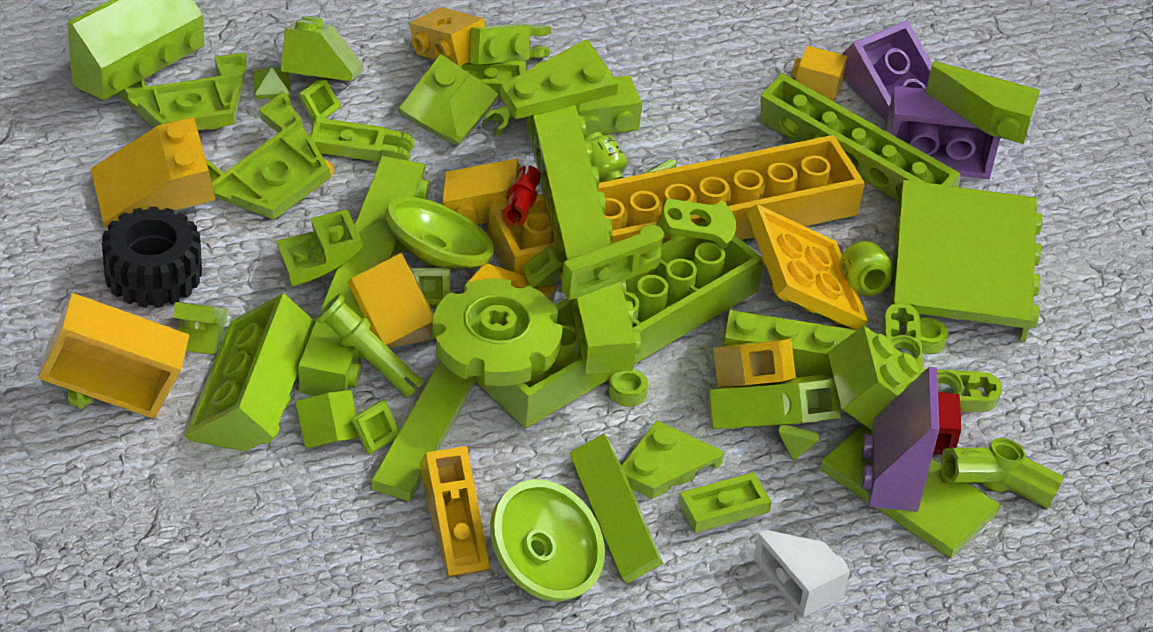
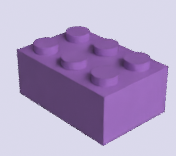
(941, 132)

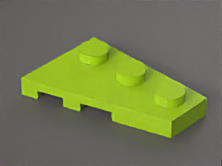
(560, 82)

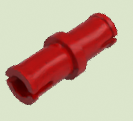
(521, 195)

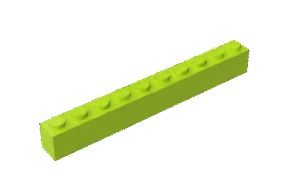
(578, 227)

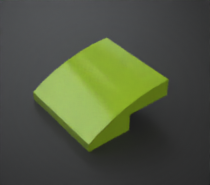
(320, 251)

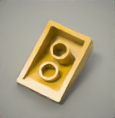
(154, 171)

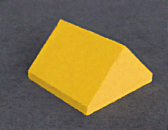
(393, 303)

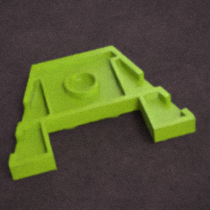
(208, 100)
(277, 171)

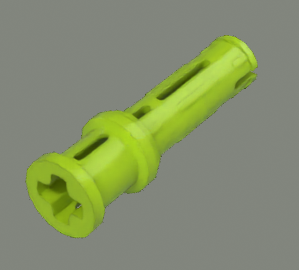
(357, 333)

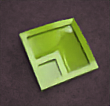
(448, 101)

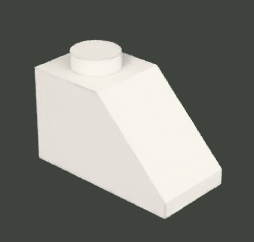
(802, 570)

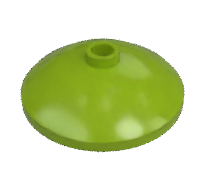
(438, 234)
(559, 530)

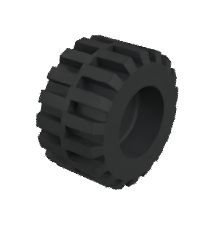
(152, 257)

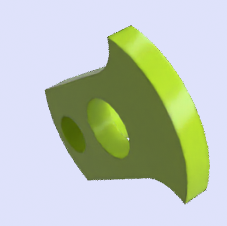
(719, 218)

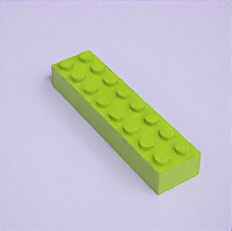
(682, 293)

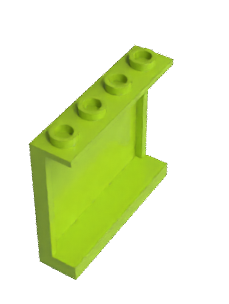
(967, 254)

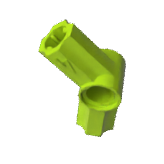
(1001, 469)

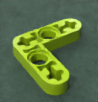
(956, 379)

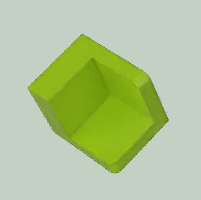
(327, 418)

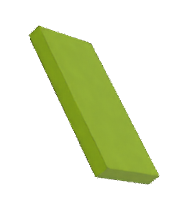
(947, 512)

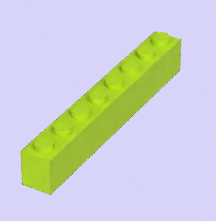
(325, 361)

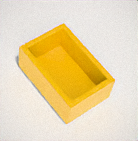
(113, 356)

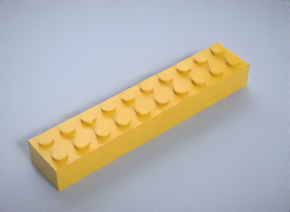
(797, 180)

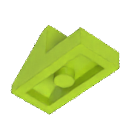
(202, 324)

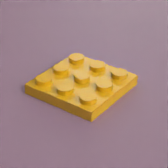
(805, 268)

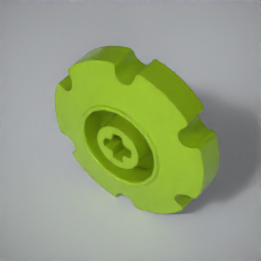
(497, 332)

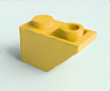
(754, 363)

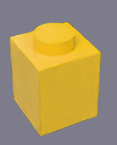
(820, 71)

